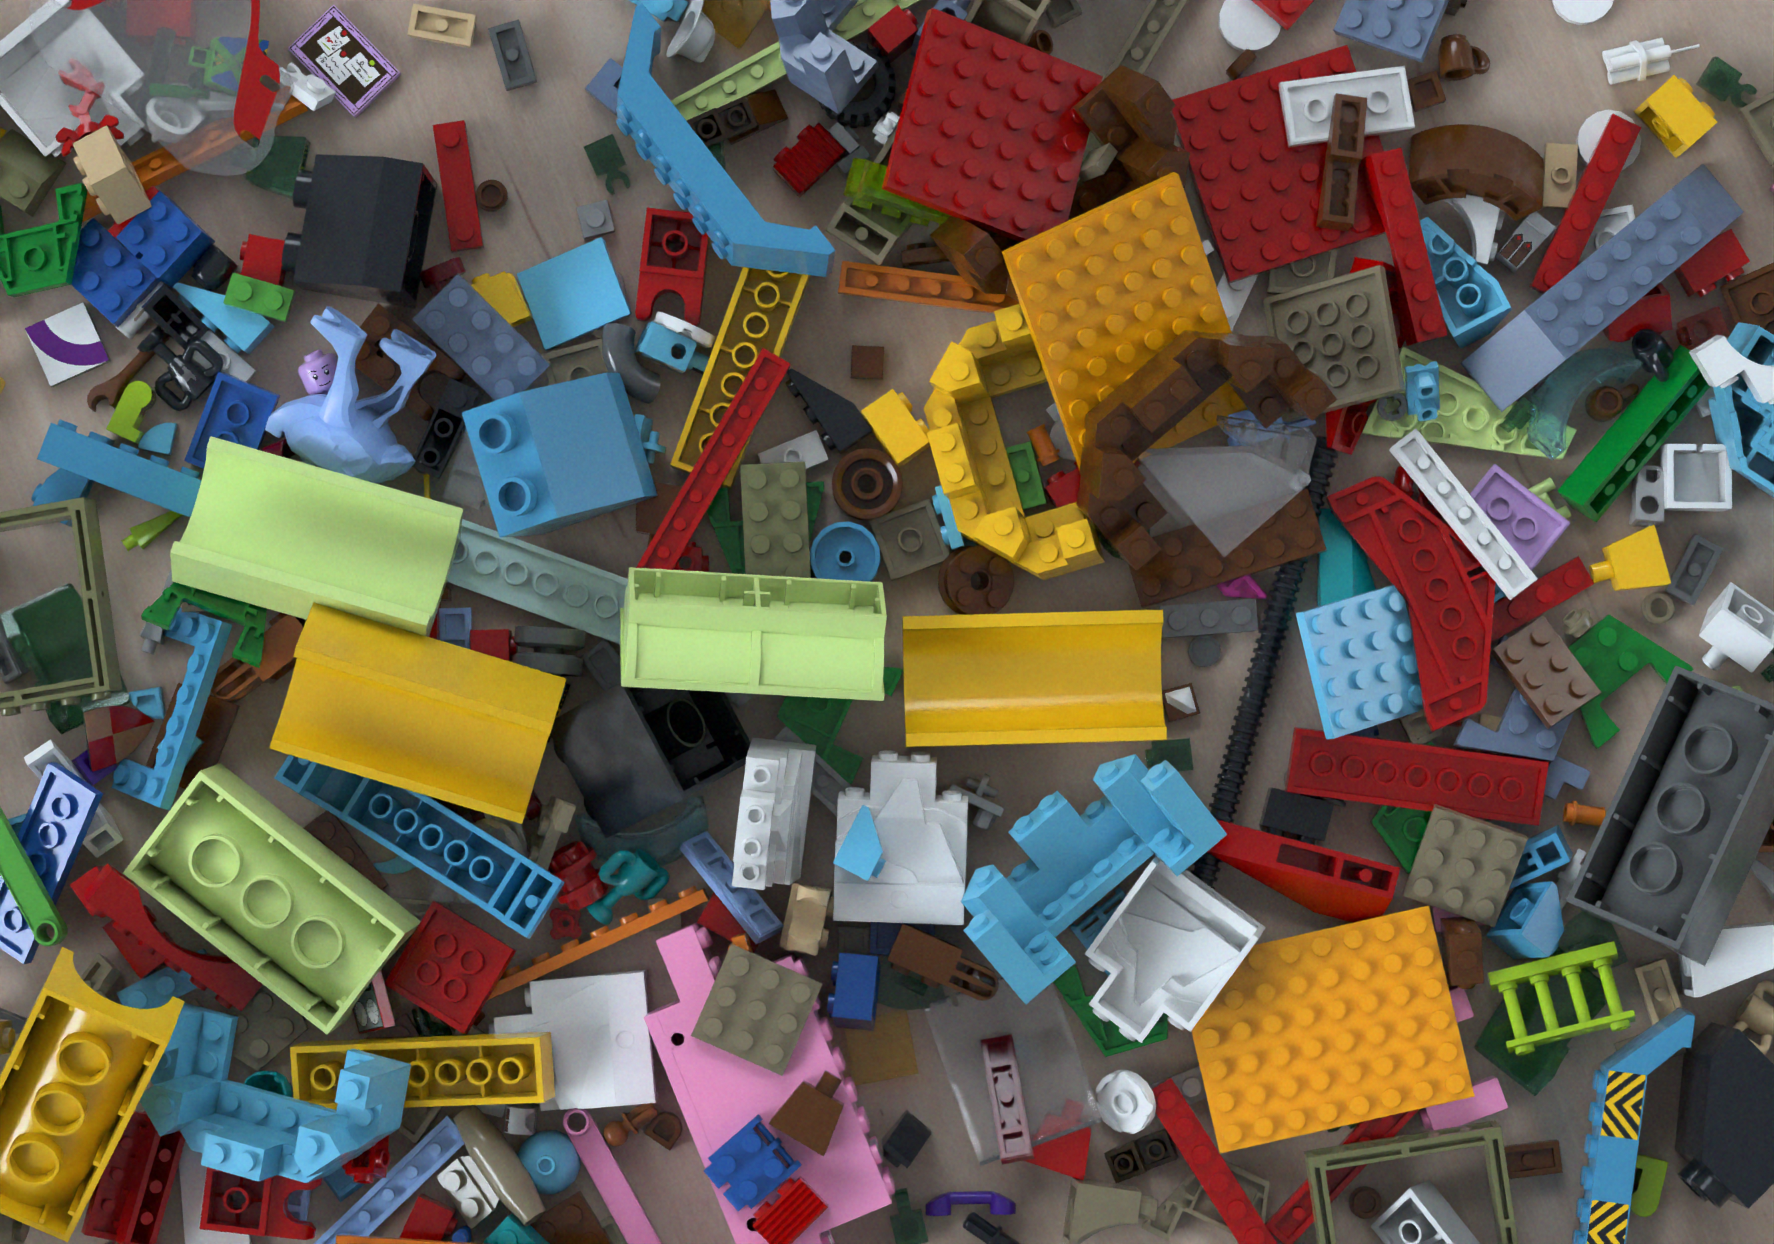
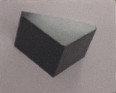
(174, 317)

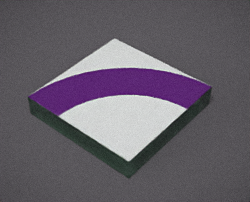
(67, 344)

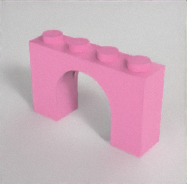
(1487, 1091)

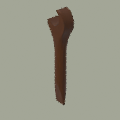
(115, 387)

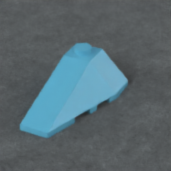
(1466, 292)

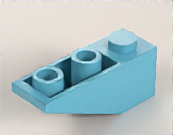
(243, 328)

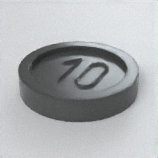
(1204, 650)

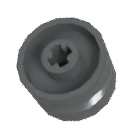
(549, 649)

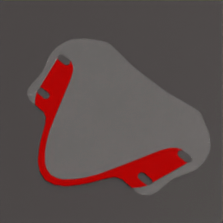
(175, 70)

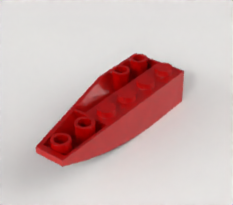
(1310, 874)

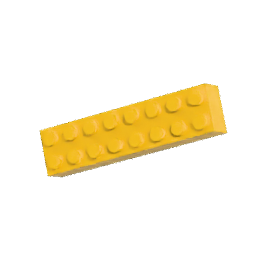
(756, 318)
(442, 1071)

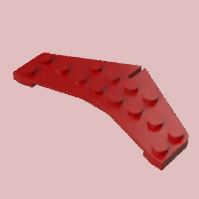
(1446, 608)

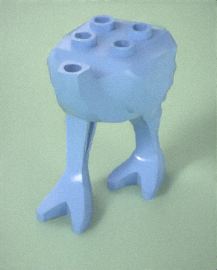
(348, 432)

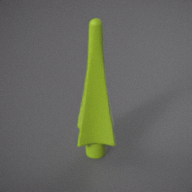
(146, 532)

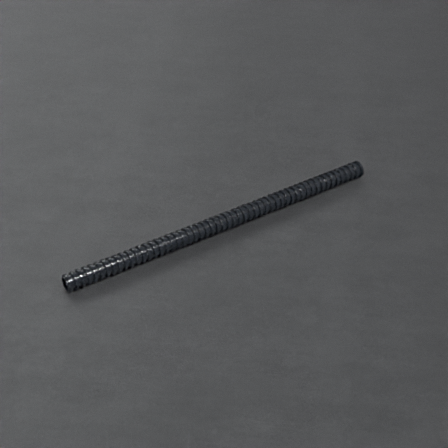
(1262, 669)

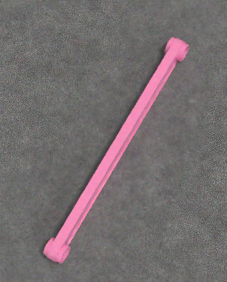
(610, 1181)

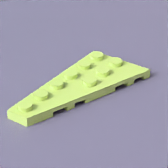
(1464, 418)

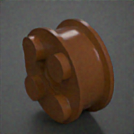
(867, 463)
(994, 587)

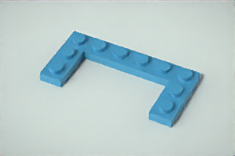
(160, 784)

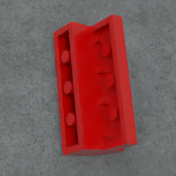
(135, 1185)

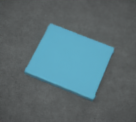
(574, 293)

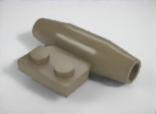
(488, 1174)

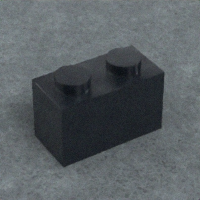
(1296, 815)

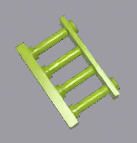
(1569, 966)

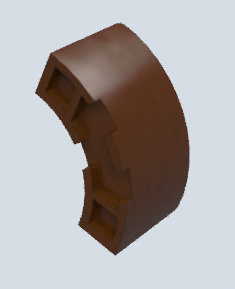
(1477, 162)

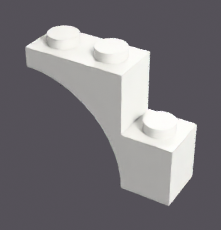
(1481, 221)
(1722, 363)
(103, 831)

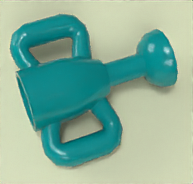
(631, 878)

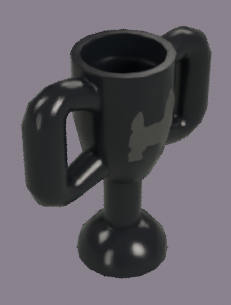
(182, 369)

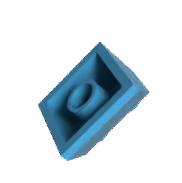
(1529, 922)

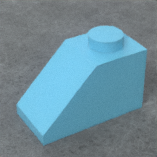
(862, 847)

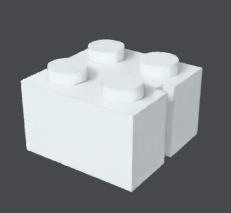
(1696, 479)

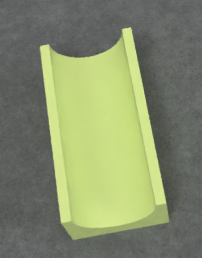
(309, 535)
(271, 897)

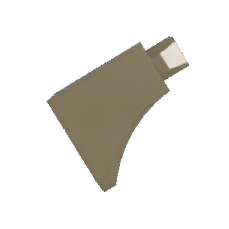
(1103, 1205)

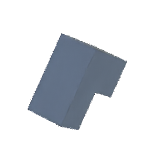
(604, 85)
(1561, 772)

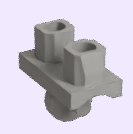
(987, 810)

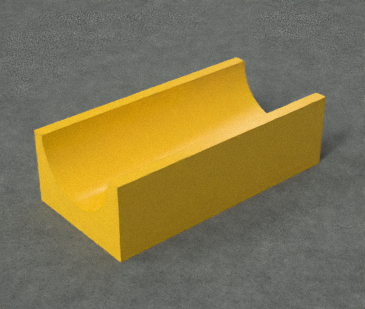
(1033, 678)
(417, 713)
(72, 1095)

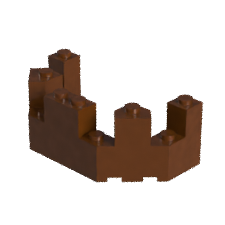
(1121, 111)
(1158, 397)

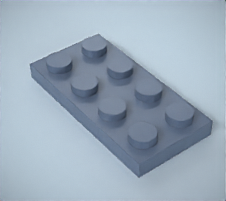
(480, 340)

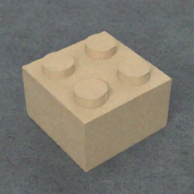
(110, 175)

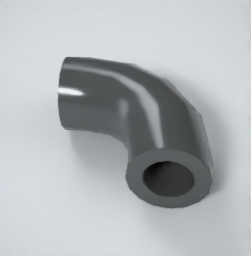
(621, 358)

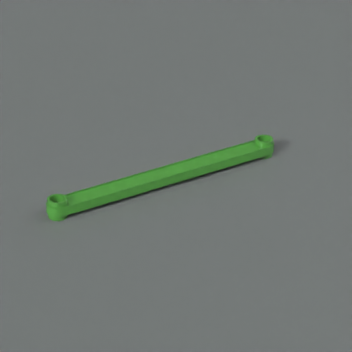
(28, 888)

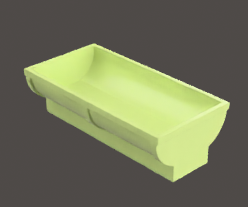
(753, 634)

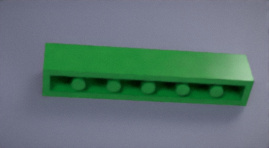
(1634, 437)

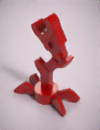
(81, 111)

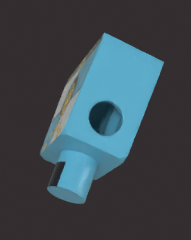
(656, 347)

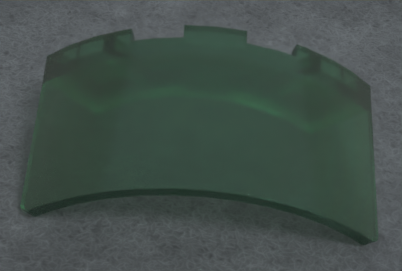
(54, 641)
(1537, 1068)

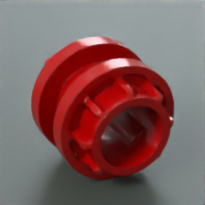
(581, 879)

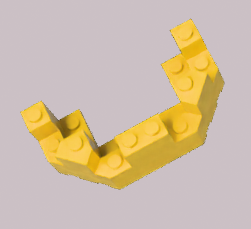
(974, 458)

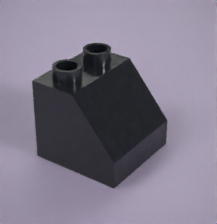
(362, 228)
(647, 750)
(1726, 1118)

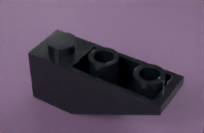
(836, 415)
(445, 428)
(905, 1140)

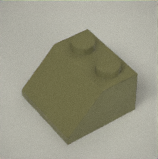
(26, 172)

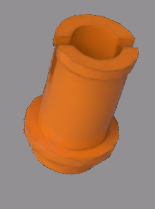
(1043, 445)
(1583, 814)

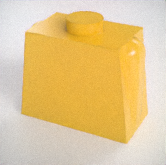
(504, 296)

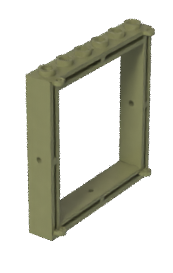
(96, 606)
(1485, 1133)

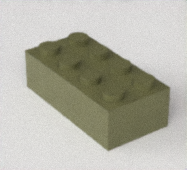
(775, 519)

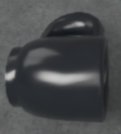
(213, 268)
(1654, 352)

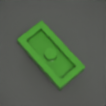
(259, 297)
(1027, 475)

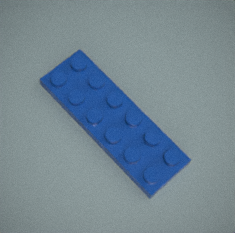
(51, 840)

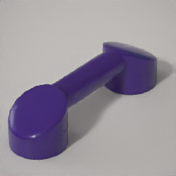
(998, 1203)

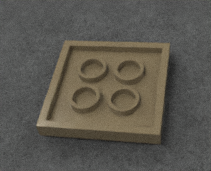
(1464, 865)
(756, 1009)

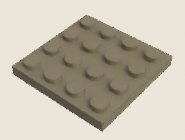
(1342, 335)

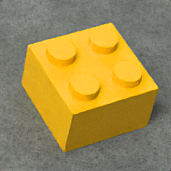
(1676, 115)
(896, 427)

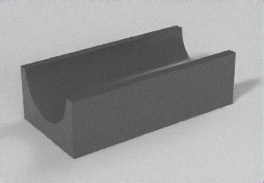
(1685, 818)

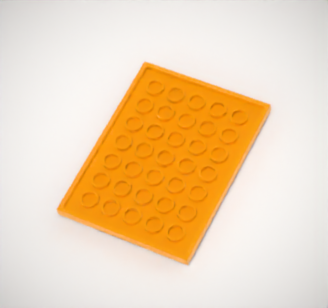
(1113, 295)
(1331, 1032)

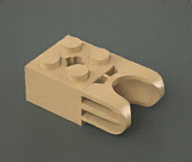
(806, 917)

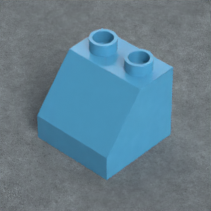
(559, 455)

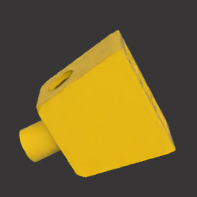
(1633, 562)

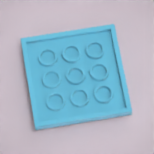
(1361, 660)

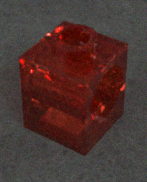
(1710, 318)

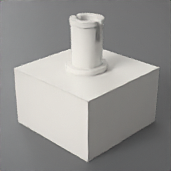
(1737, 629)

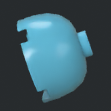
(550, 1161)

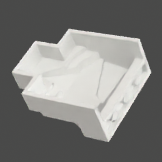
(39, 99)
(773, 813)
(920, 841)
(1168, 951)
(596, 1038)

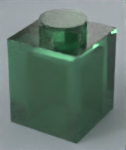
(1175, 751)

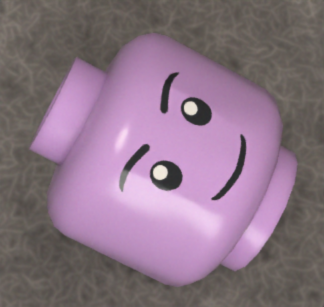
(318, 372)

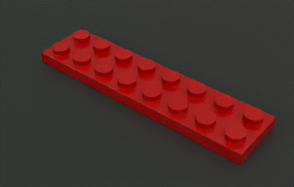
(1416, 776)

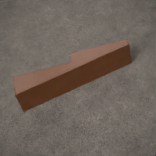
(1342, 163)

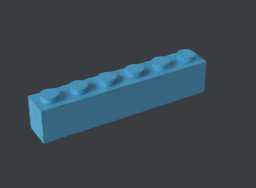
(120, 468)

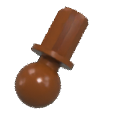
(617, 1132)

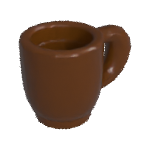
(1457, 58)
(1607, 402)

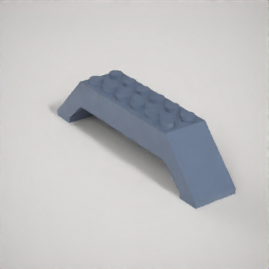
(1602, 287)

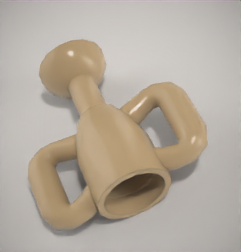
(1758, 1015)

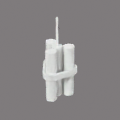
(1639, 60)

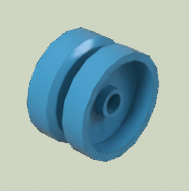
(845, 538)

